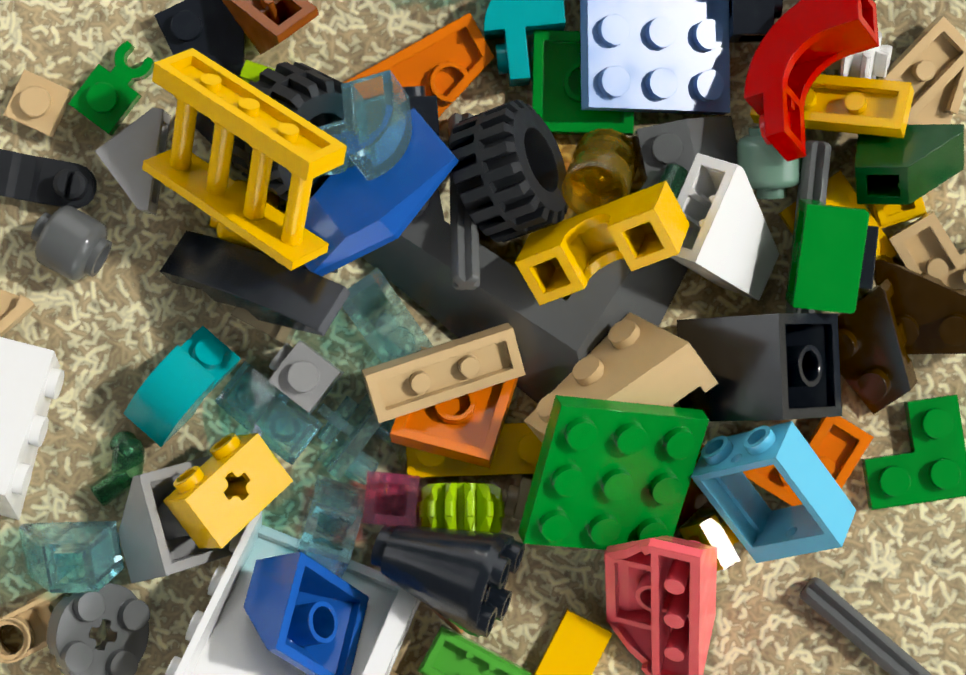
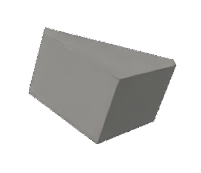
(128, 150)

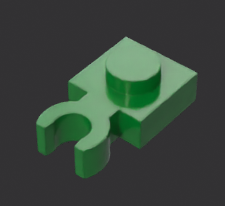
(108, 95)

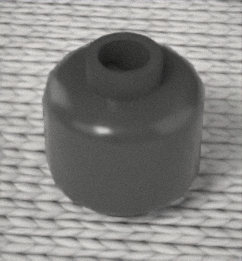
(71, 243)

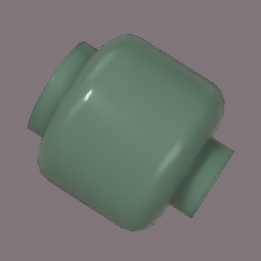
(765, 166)

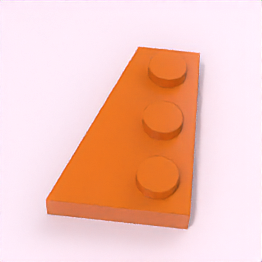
(441, 61)

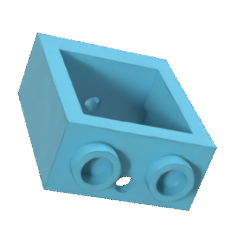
(785, 532)

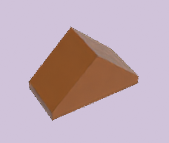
(270, 20)

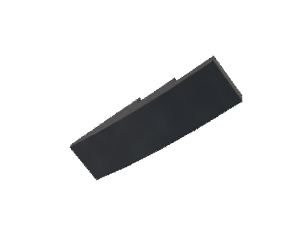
(255, 282)

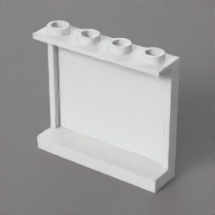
(228, 643)

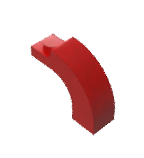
(794, 55)

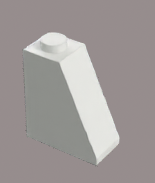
(727, 229)

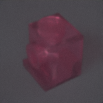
(392, 499)

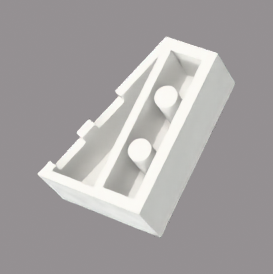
(27, 385)

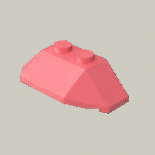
(662, 602)

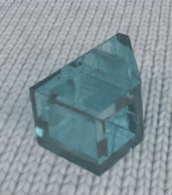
(331, 524)
(72, 555)

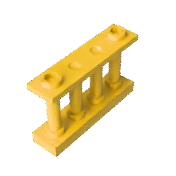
(271, 132)

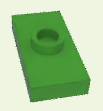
(459, 655)

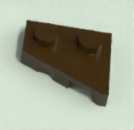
(927, 308)
(874, 350)

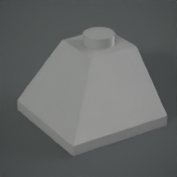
(150, 533)

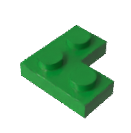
(932, 468)

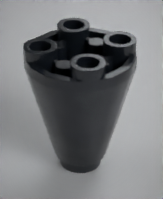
(452, 571)

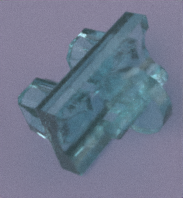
(346, 436)

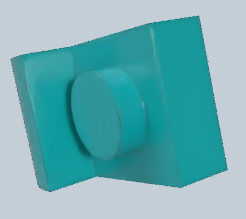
(514, 21)
(180, 385)

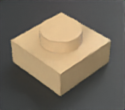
(38, 103)

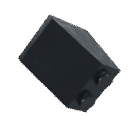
(767, 366)

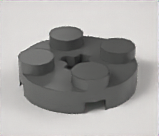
(126, 635)

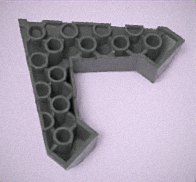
(562, 330)

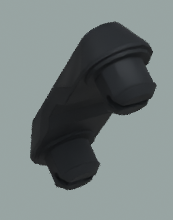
(45, 180)

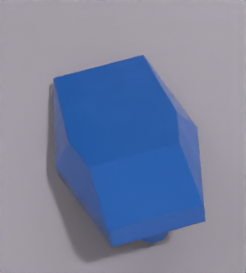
(367, 214)

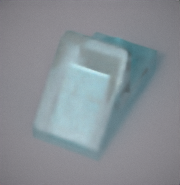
(384, 318)

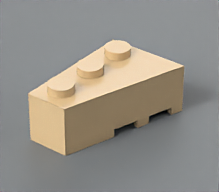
(633, 366)

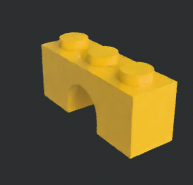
(635, 227)

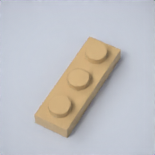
(443, 372)

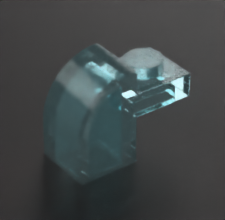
(374, 124)

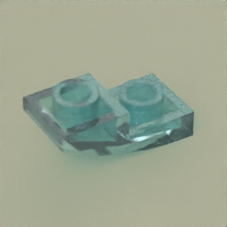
(268, 412)

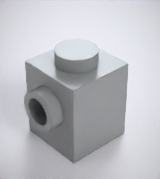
(303, 375)

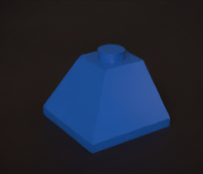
(306, 613)

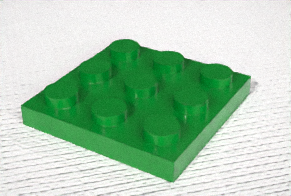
(611, 472)

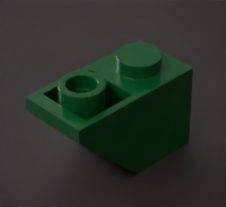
(907, 167)

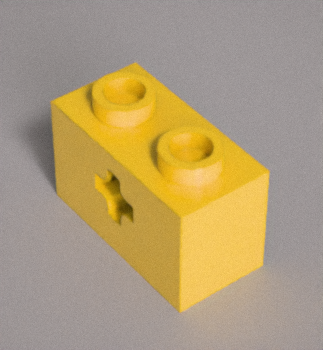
(252, 484)

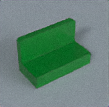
(826, 257)

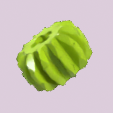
(462, 506)

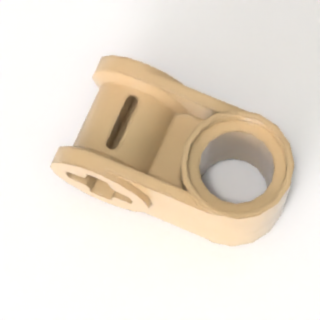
(33, 623)

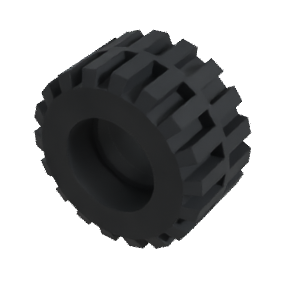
(304, 92)
(509, 171)

